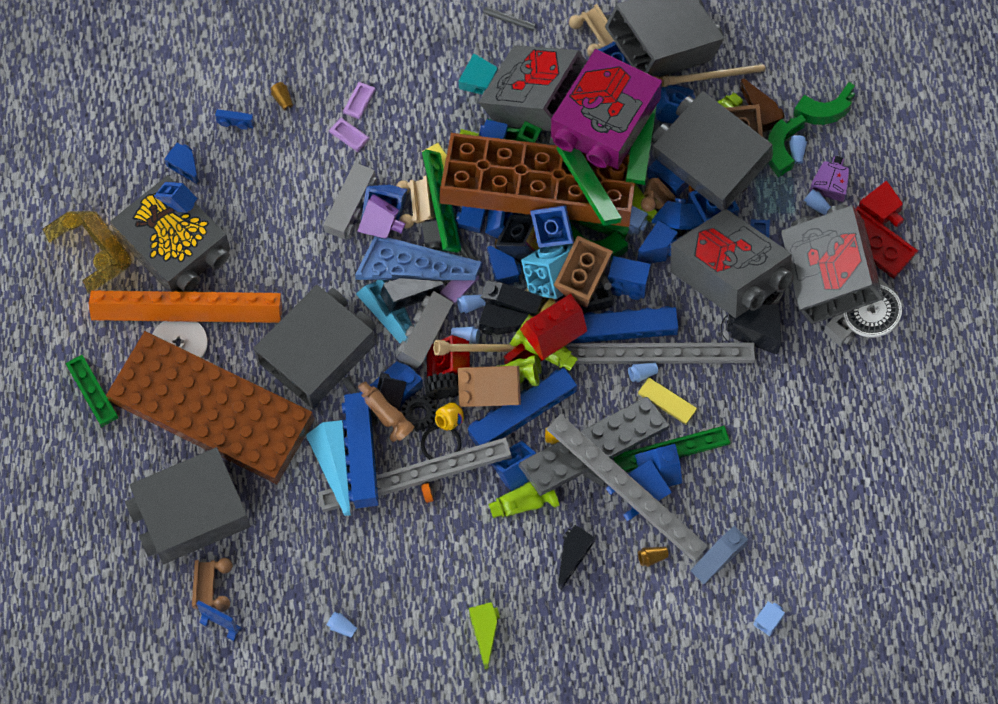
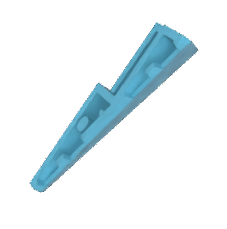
(396, 321)
(329, 449)

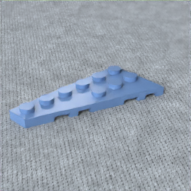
(399, 259)

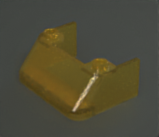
(109, 261)

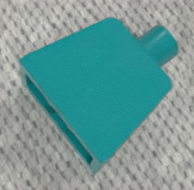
(477, 75)

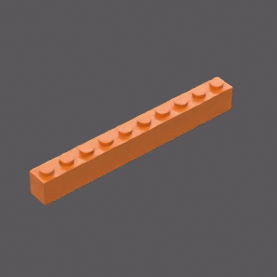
(185, 306)

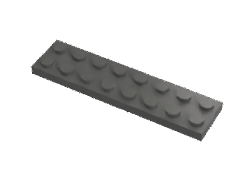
(611, 435)

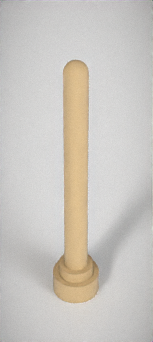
(442, 347)

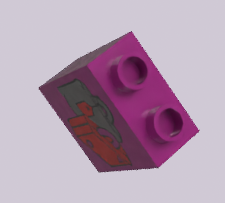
(605, 110)

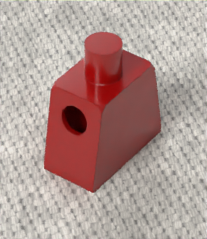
(883, 205)

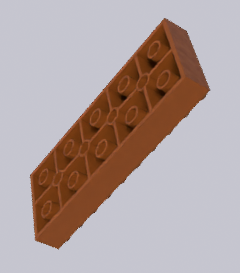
(524, 178)
(210, 407)

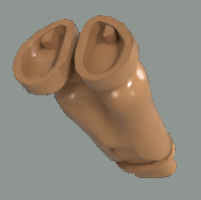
(385, 412)

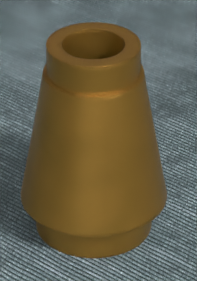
(281, 95)
(652, 555)

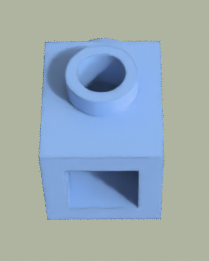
(638, 221)

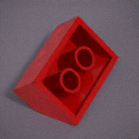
(555, 327)

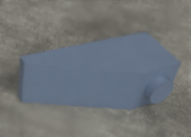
(720, 554)

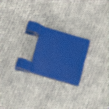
(650, 480)
(209, 613)

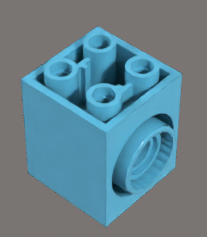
(543, 268)

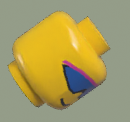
(449, 416)

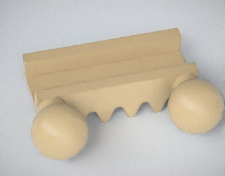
(596, 21)
(421, 202)

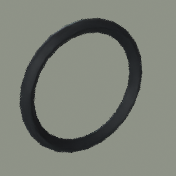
(434, 428)

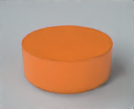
(427, 493)

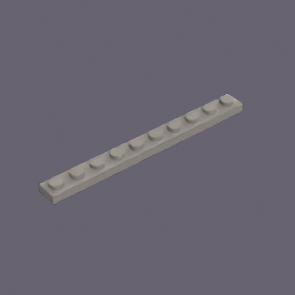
(662, 353)
(430, 470)
(627, 487)

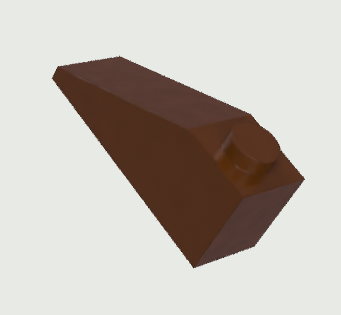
(769, 110)

